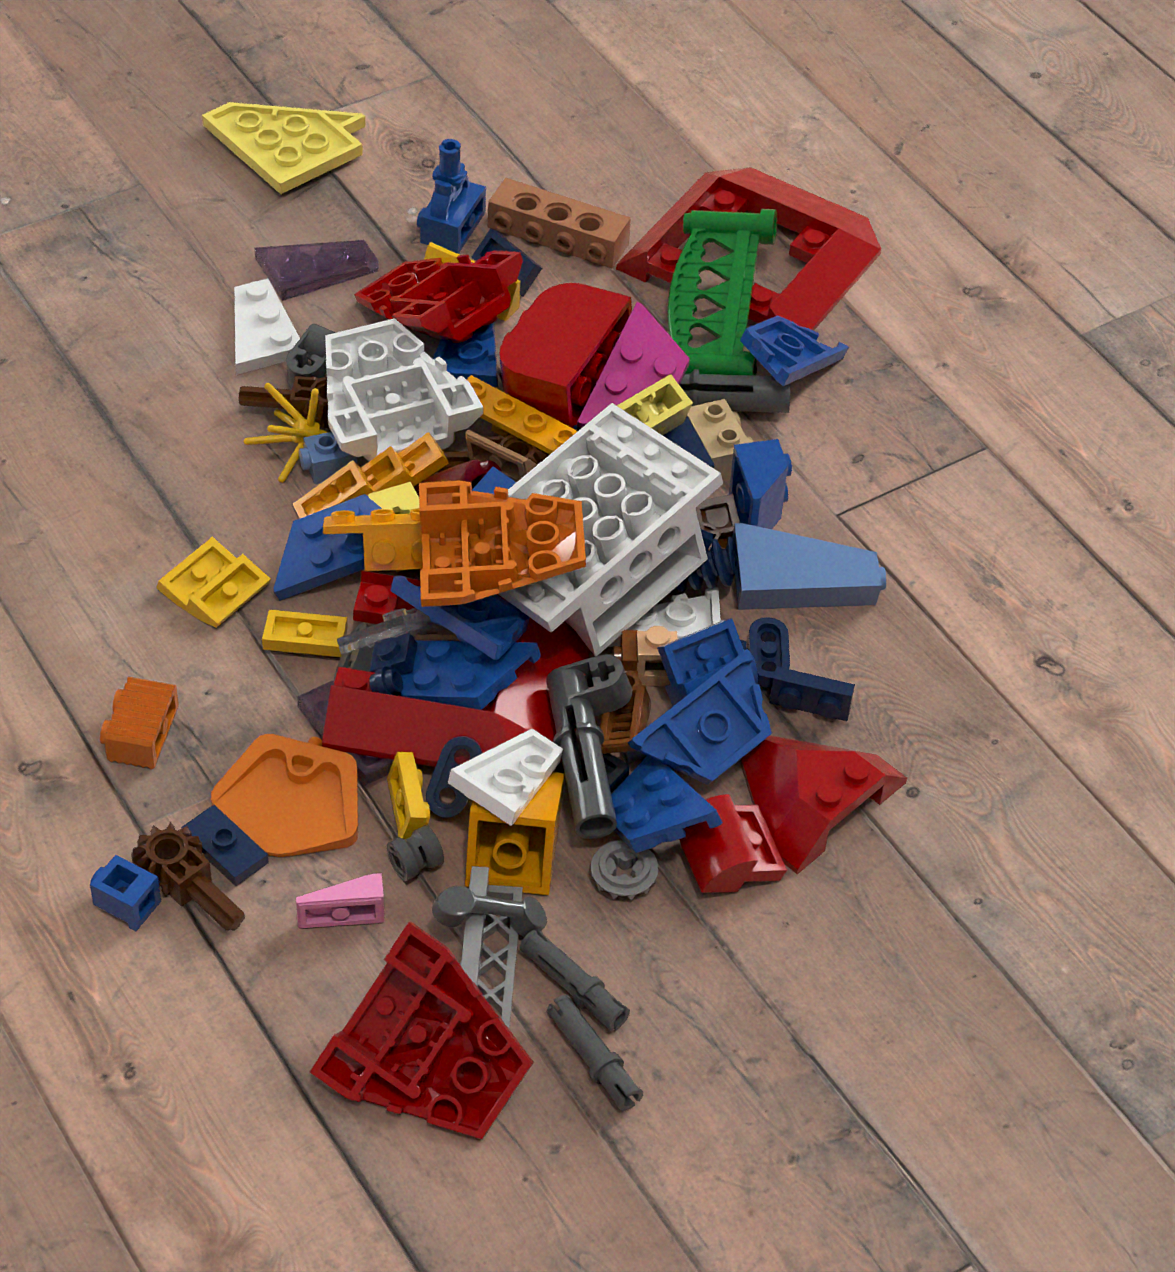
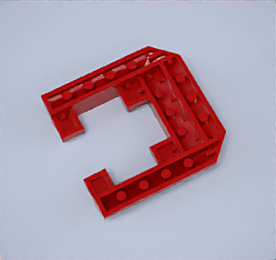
(830, 240)
(390, 724)

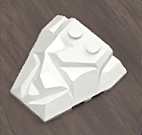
(392, 391)

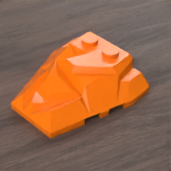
(493, 542)

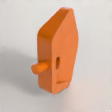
(292, 796)

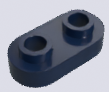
(770, 648)
(441, 776)

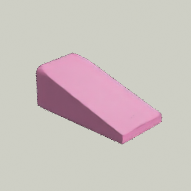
(343, 904)

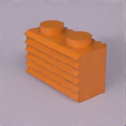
(139, 722)

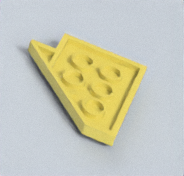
(286, 142)

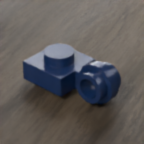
(390, 661)

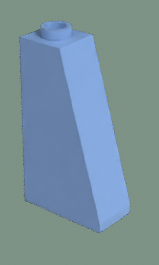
(801, 571)

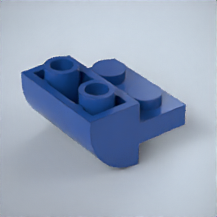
(699, 656)

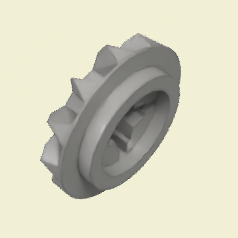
(619, 854)

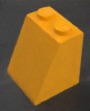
(521, 852)

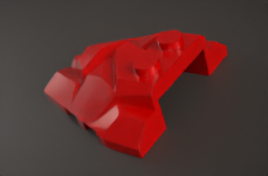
(445, 298)
(426, 1042)

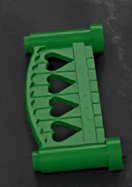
(741, 237)

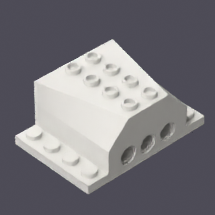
(636, 522)

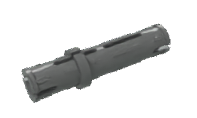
(587, 990)
(604, 1065)

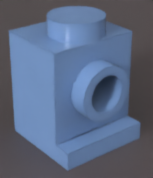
(323, 456)

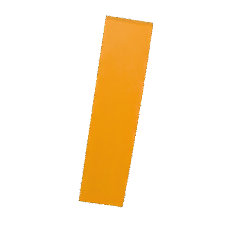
(382, 472)

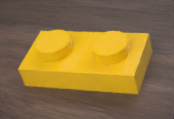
(303, 633)
(405, 790)

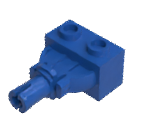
(455, 203)

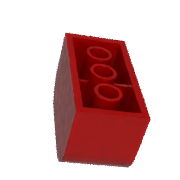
(562, 348)

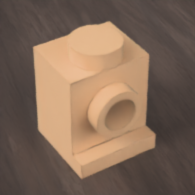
(648, 653)

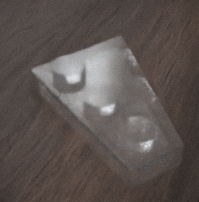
(395, 624)

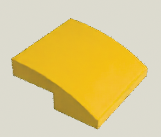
(212, 583)

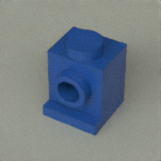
(125, 891)

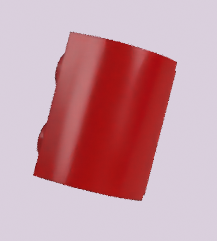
(733, 851)

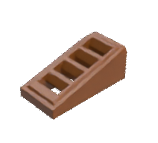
(629, 719)

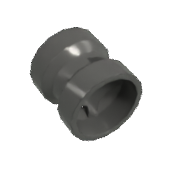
(415, 853)

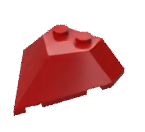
(810, 790)

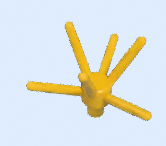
(301, 427)

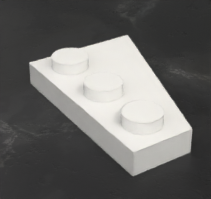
(261, 327)
(681, 614)
(508, 774)

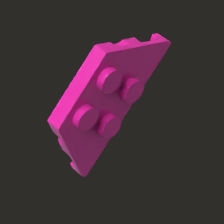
(638, 360)

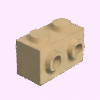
(719, 432)

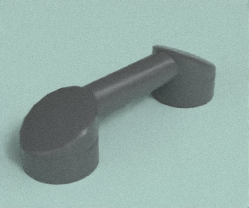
(458, 901)

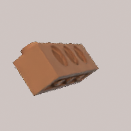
(559, 222)

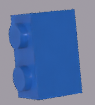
(760, 482)

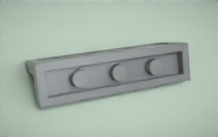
(474, 947)

